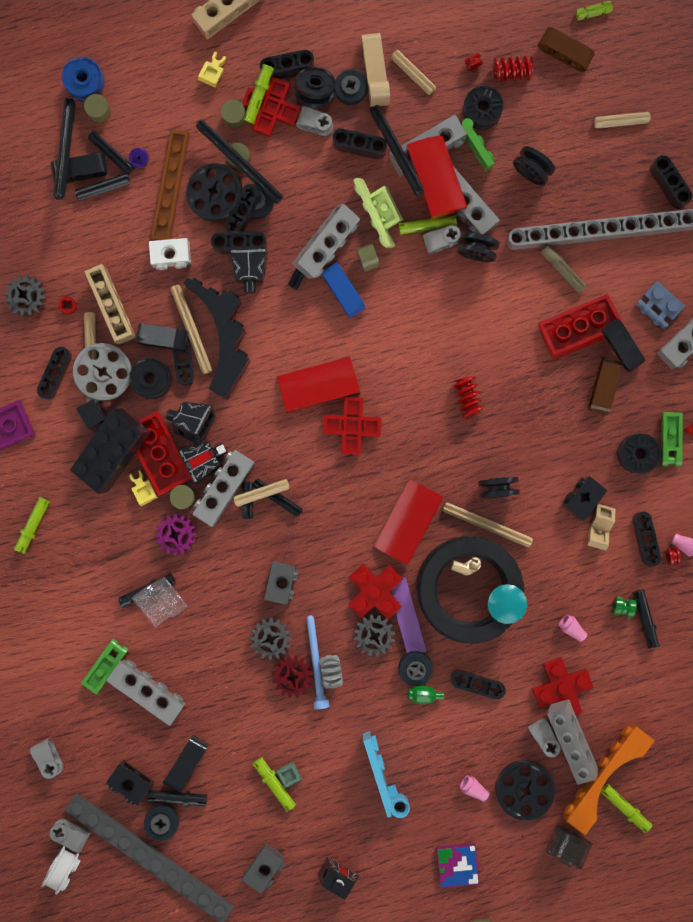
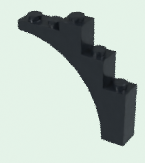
(231, 362)

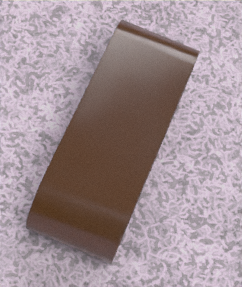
(566, 49)
(605, 386)

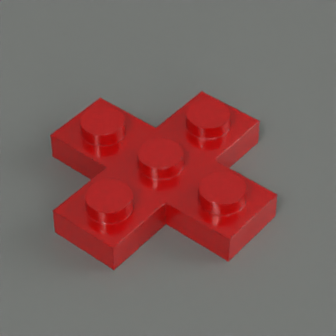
(273, 107)
(352, 426)
(375, 591)
(562, 685)

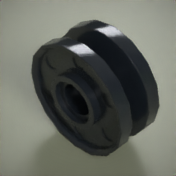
(315, 87)
(483, 96)
(534, 165)
(478, 247)
(142, 370)
(649, 447)
(498, 487)

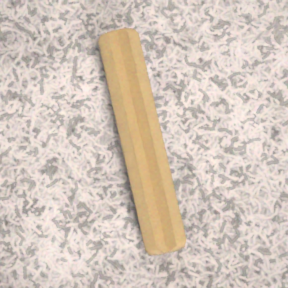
(413, 72)
(622, 120)
(261, 492)

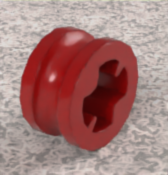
(473, 62)
(66, 311)
(673, 556)

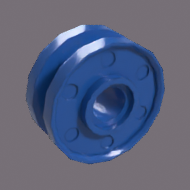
(79, 68)

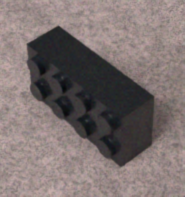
(110, 450)

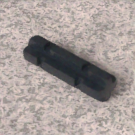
(247, 513)

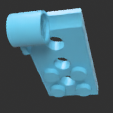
(388, 793)

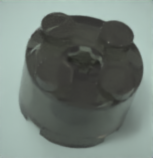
(569, 846)

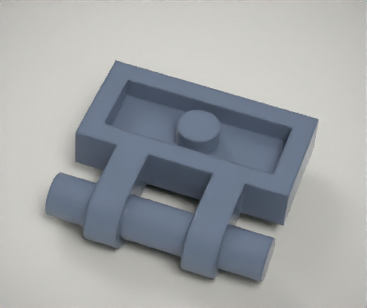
(662, 300)

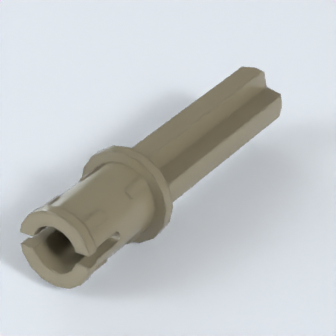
(560, 265)

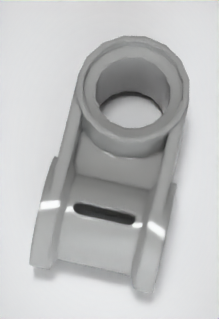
(311, 121)
(438, 241)
(543, 735)
(45, 757)
(72, 836)

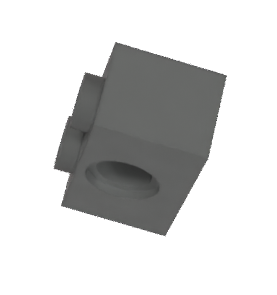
(274, 592)
(263, 880)

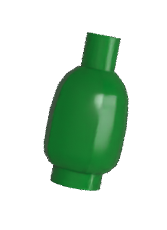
(424, 695)

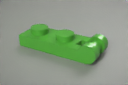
(477, 146)
(671, 438)
(104, 667)

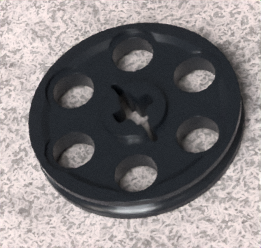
(208, 185)
(528, 798)

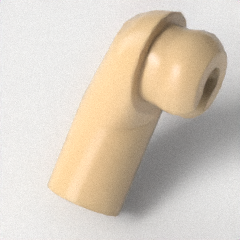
(468, 567)

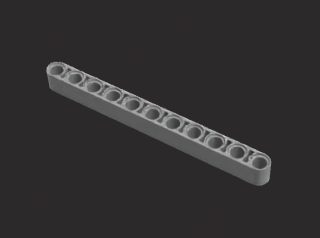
(601, 231)

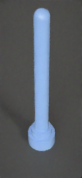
(320, 700)

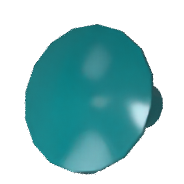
(507, 604)

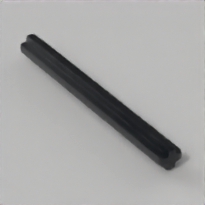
(64, 149)
(397, 150)
(239, 161)

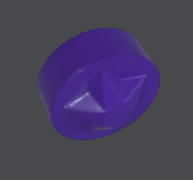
(138, 157)

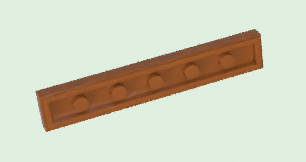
(170, 185)

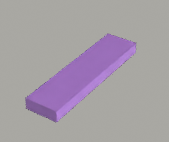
(407, 618)

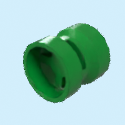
(624, 607)

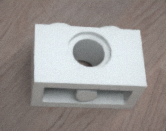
(160, 248)

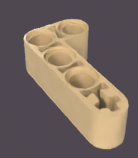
(375, 70)

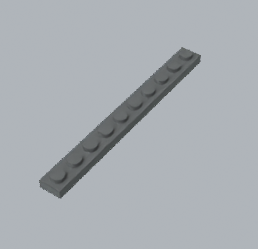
(149, 858)

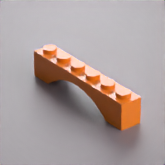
(583, 810)

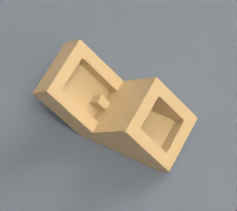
(600, 526)

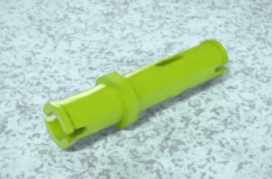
(258, 93)
(427, 225)
(31, 525)
(276, 787)
(633, 814)

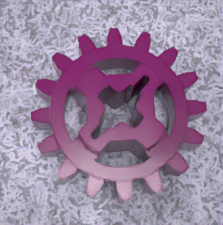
(163, 539)

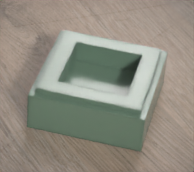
(289, 774)

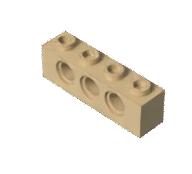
(225, 14)
(110, 304)

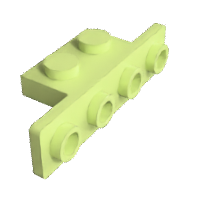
(381, 209)

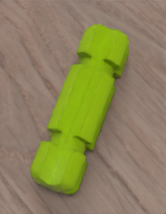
(594, 10)

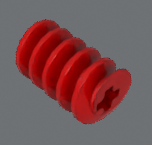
(513, 68)
(468, 396)

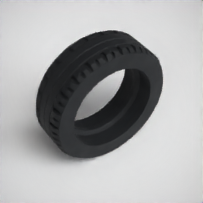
(427, 587)

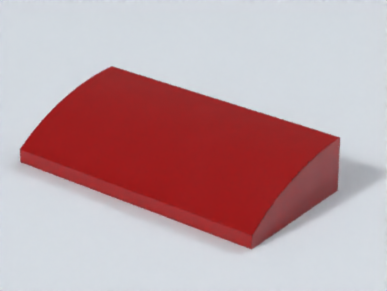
(437, 175)
(577, 326)
(318, 384)
(161, 456)
(408, 521)

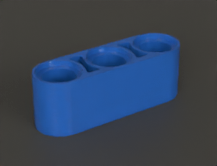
(343, 290)

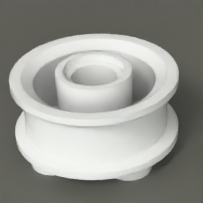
(60, 869)

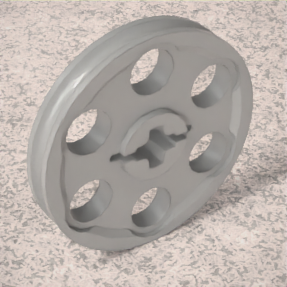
(102, 362)

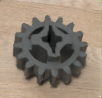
(18, 300)
(266, 626)
(366, 640)

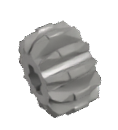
(331, 671)

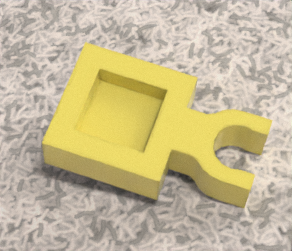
(212, 71)
(143, 490)

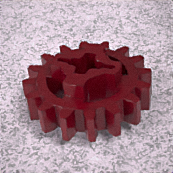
(281, 679)

